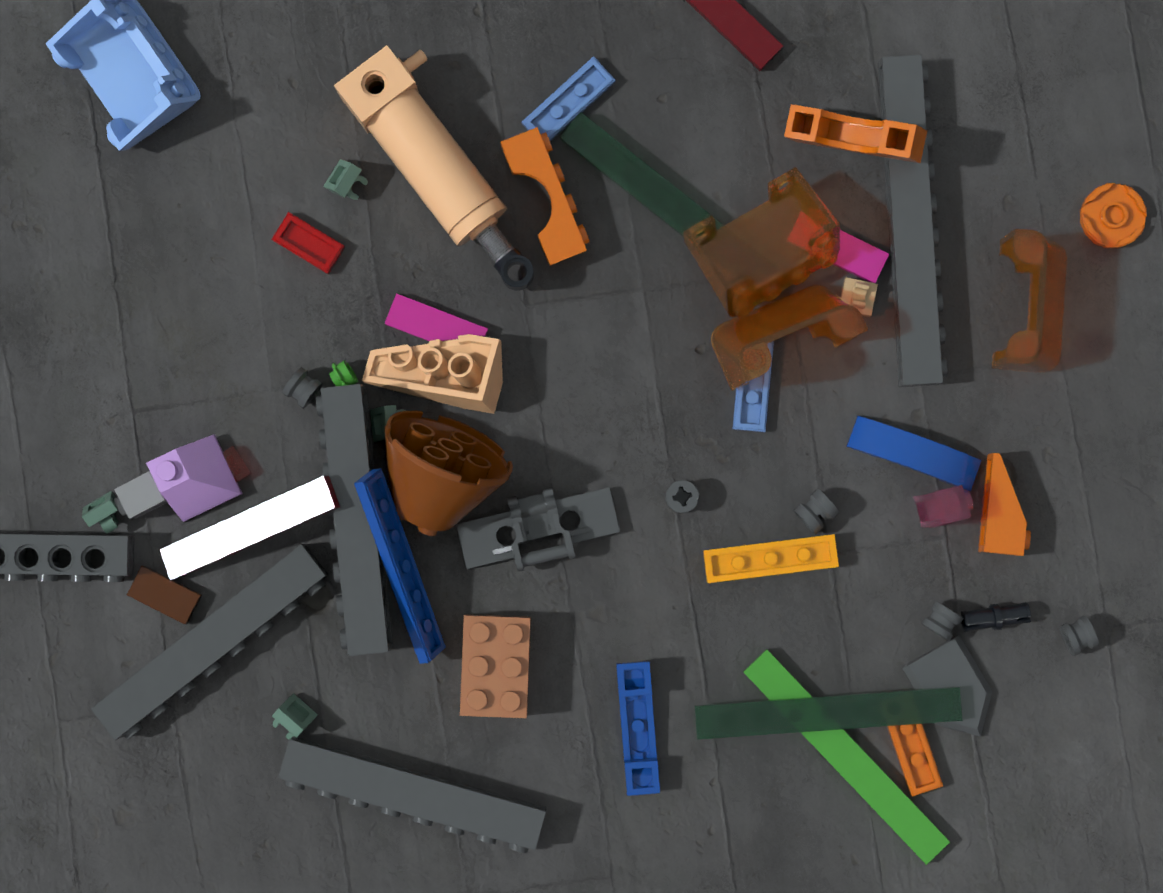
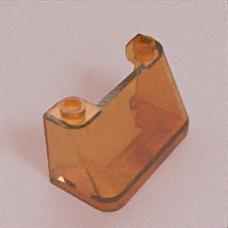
(743, 341)
(1040, 345)

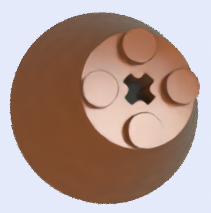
(440, 469)

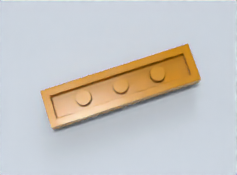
(770, 558)

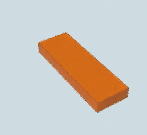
(915, 758)

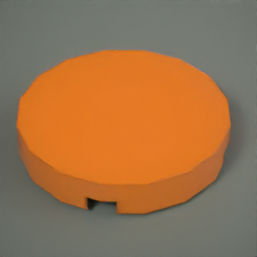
(1113, 215)

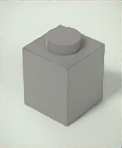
(138, 496)

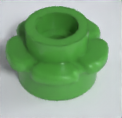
(343, 374)

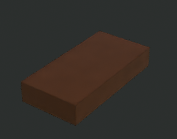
(164, 595)

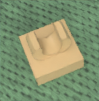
(860, 295)

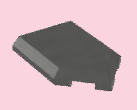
(954, 667)

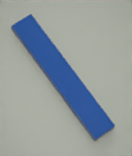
(400, 565)

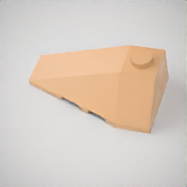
(451, 372)

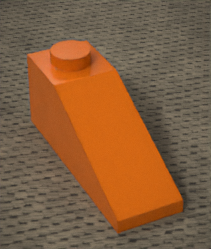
(1002, 518)

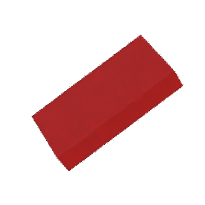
(308, 243)

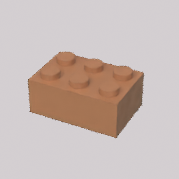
(495, 666)

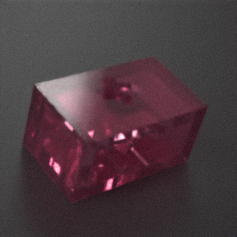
(943, 506)

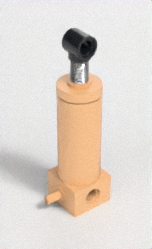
(429, 156)

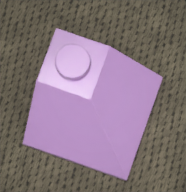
(194, 477)

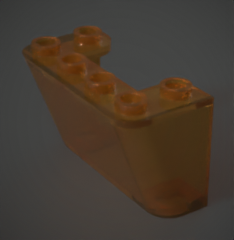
(767, 246)

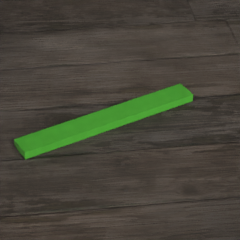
(854, 765)

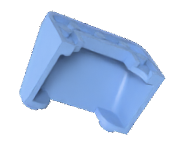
(126, 68)

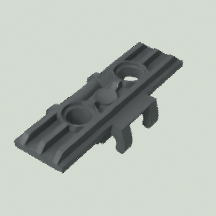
(537, 518)

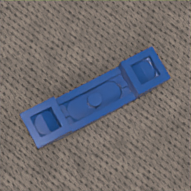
(914, 452)
(638, 728)

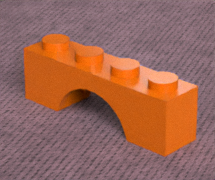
(855, 134)
(529, 157)

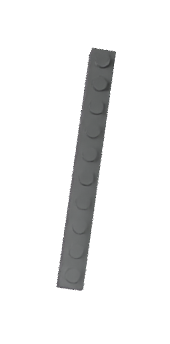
(912, 230)

